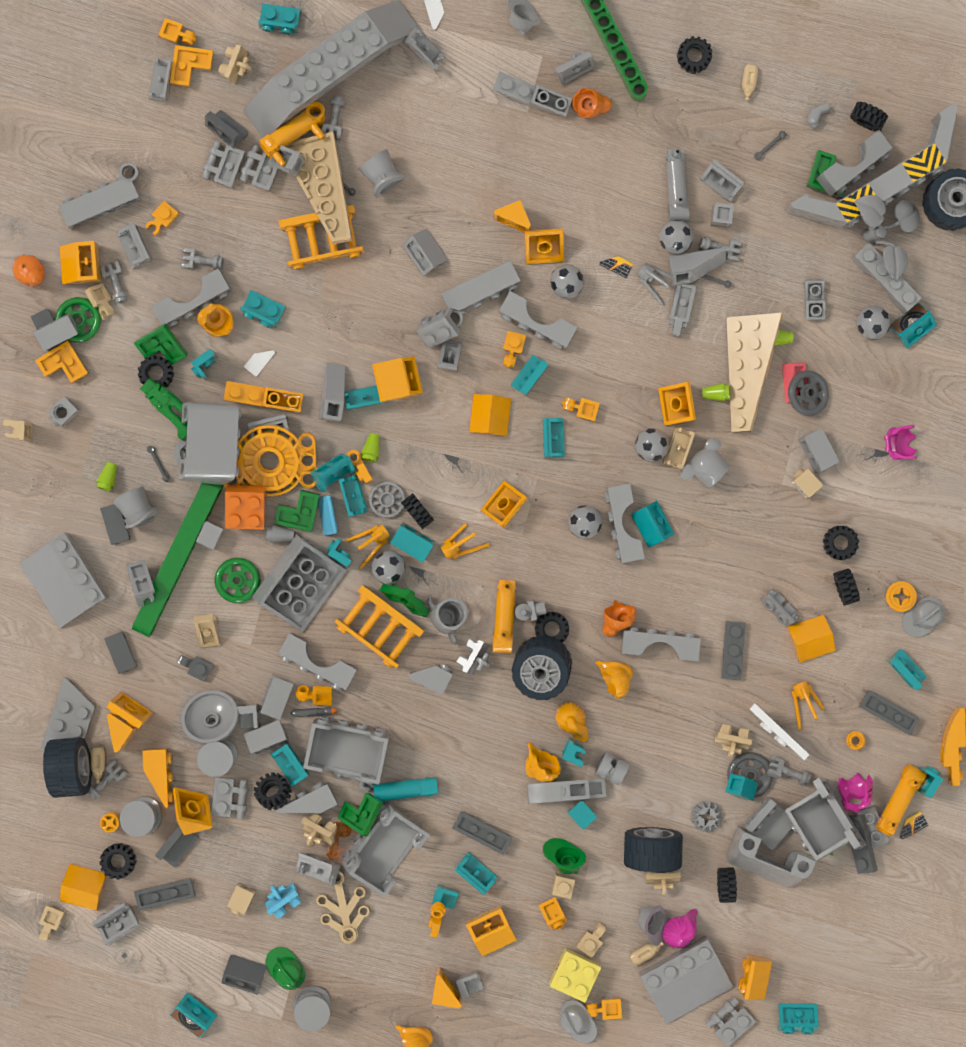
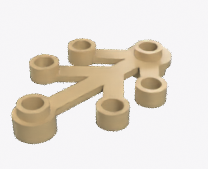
(344, 911)

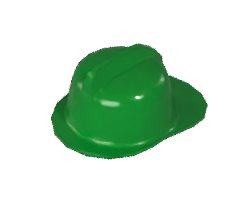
(564, 855)
(285, 968)

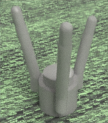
(648, 273)

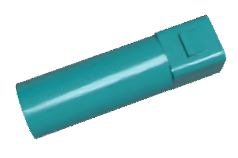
(406, 789)

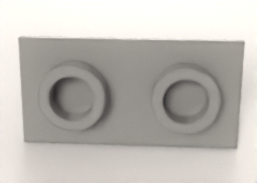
(785, 615)

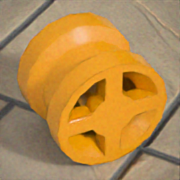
(110, 825)

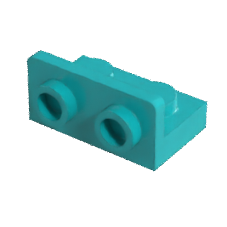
(279, 18)
(263, 309)
(205, 360)
(529, 375)
(341, 556)
(907, 669)
(930, 783)
(798, 1018)

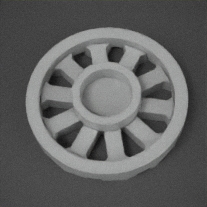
(386, 499)

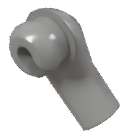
(815, 113)

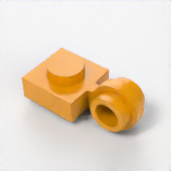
(173, 30)
(514, 343)
(586, 409)
(362, 472)
(320, 694)
(438, 911)
(609, 1007)

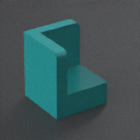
(741, 787)
(582, 814)
(446, 896)

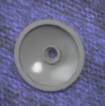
(204, 709)

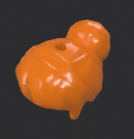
(584, 97)
(32, 274)
(618, 618)

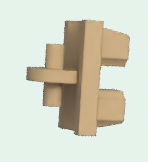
(237, 65)
(732, 743)
(316, 833)
(662, 878)

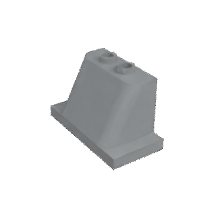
(823, 822)

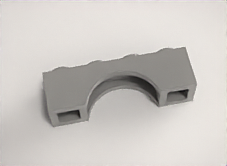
(838, 176)
(213, 287)
(899, 291)
(515, 310)
(628, 548)
(635, 642)
(295, 650)

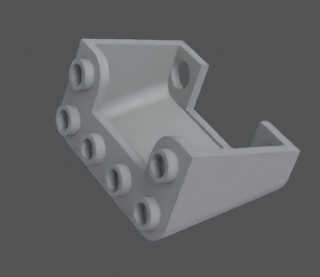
(210, 443)
(347, 749)
(378, 855)
(796, 868)

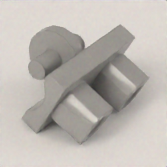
(530, 610)
(477, 658)

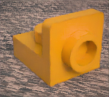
(553, 914)

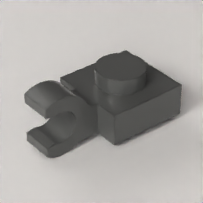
(198, 668)

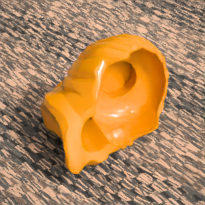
(616, 676)
(572, 720)
(541, 765)
(415, 1036)

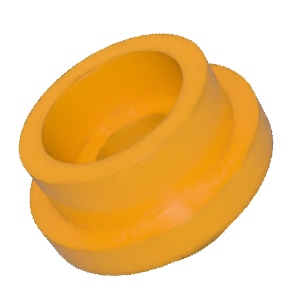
(861, 742)

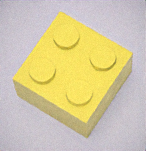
(575, 975)

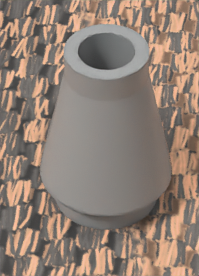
(277, 534)

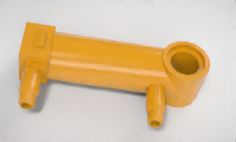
(293, 130)
(504, 617)
(910, 781)

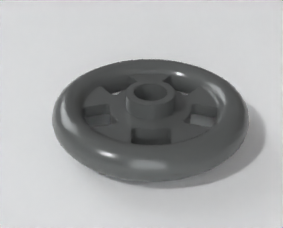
(795, 400)
(758, 760)

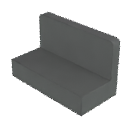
(225, 128)
(176, 847)
(243, 974)

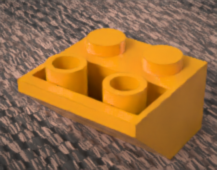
(80, 263)
(397, 379)
(490, 930)
(755, 977)

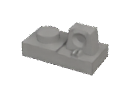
(581, 63)

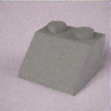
(433, 677)

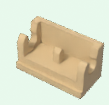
(21, 431)
(679, 448)

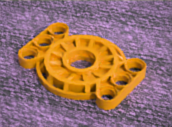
(289, 458)

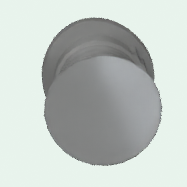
(381, 173)
(135, 508)
(217, 757)
(141, 816)
(311, 1008)

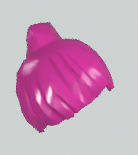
(680, 929)

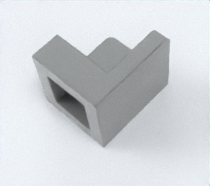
(293, 160)
(722, 215)
(210, 535)
(248, 716)
(469, 983)

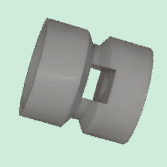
(612, 768)

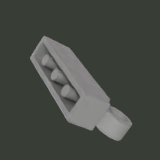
(102, 201)
(480, 289)

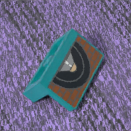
(913, 325)
(193, 1015)

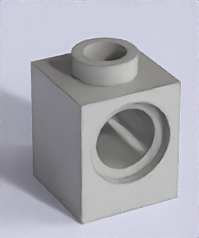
(72, 412)

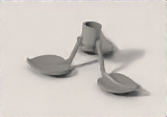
(871, 210)

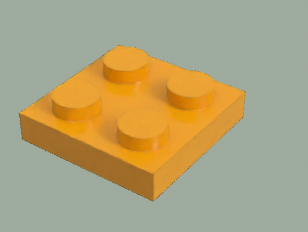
(129, 709)

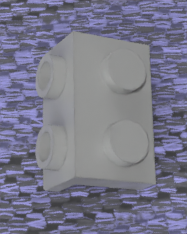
(437, 328)
(116, 923)

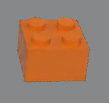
(245, 507)

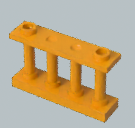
(309, 222)
(396, 619)

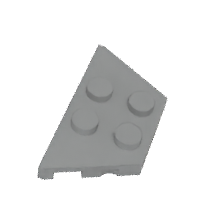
(70, 714)

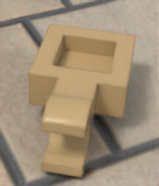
(100, 298)
(51, 920)
(590, 941)

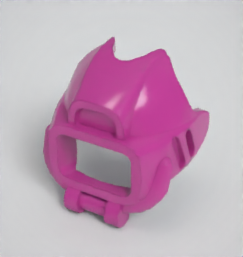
(900, 443)
(856, 788)

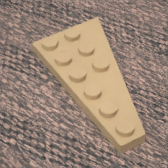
(323, 184)
(749, 359)

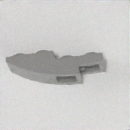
(532, 95)
(566, 790)

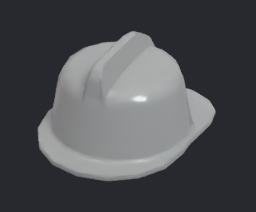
(522, 16)
(923, 617)
(652, 923)
(578, 1021)

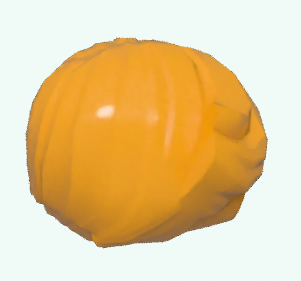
(216, 320)

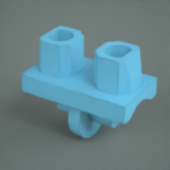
(280, 897)

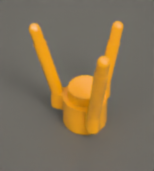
(379, 535)
(451, 549)
(803, 691)

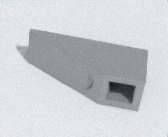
(691, 266)
(332, 393)
(315, 801)

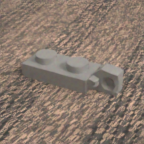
(681, 307)

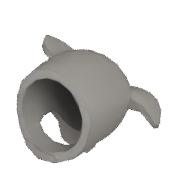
(707, 464)
(448, 616)

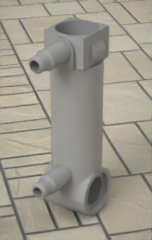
(677, 186)

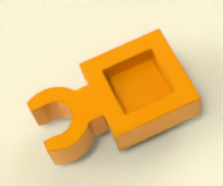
(164, 216)

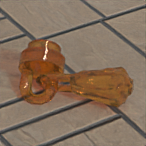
(342, 831)

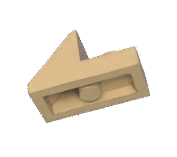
(207, 630)

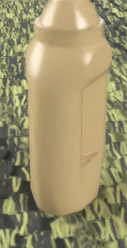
(749, 80)
(97, 762)
(645, 953)

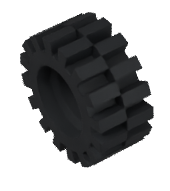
(690, 65)
(868, 116)
(156, 361)
(417, 511)
(849, 550)
(846, 586)
(556, 617)
(269, 782)
(106, 864)
(726, 885)

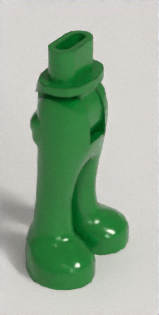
(163, 400)

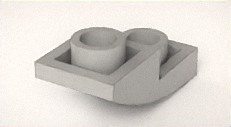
(814, 299)

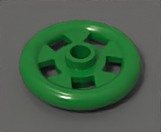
(85, 305)
(238, 596)

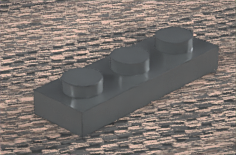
(733, 650)
(889, 712)
(482, 832)
(863, 857)
(164, 894)

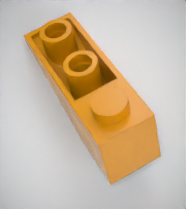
(156, 768)

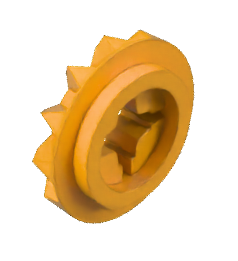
(907, 603)

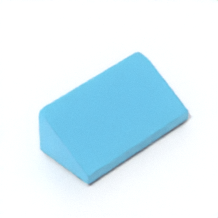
(327, 515)

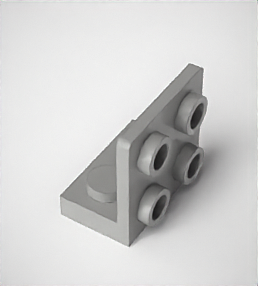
(769, 823)

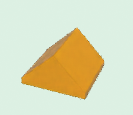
(513, 216)
(544, 246)
(677, 404)
(490, 414)
(503, 504)
(811, 638)
(119, 731)
(192, 810)
(82, 887)
(444, 992)

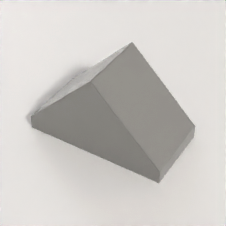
(449, 356)

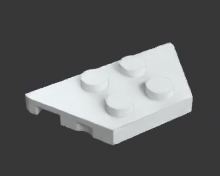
(780, 735)

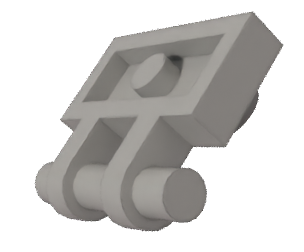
(228, 166)
(266, 170)
(223, 797)
(734, 1025)

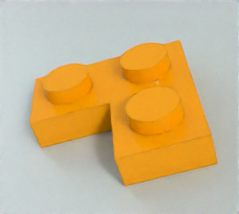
(187, 58)
(65, 358)

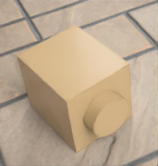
(806, 482)
(563, 885)
(241, 899)

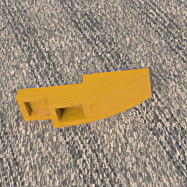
(263, 397)
(953, 738)

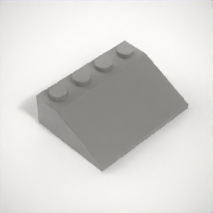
(63, 579)
(299, 583)
(685, 979)

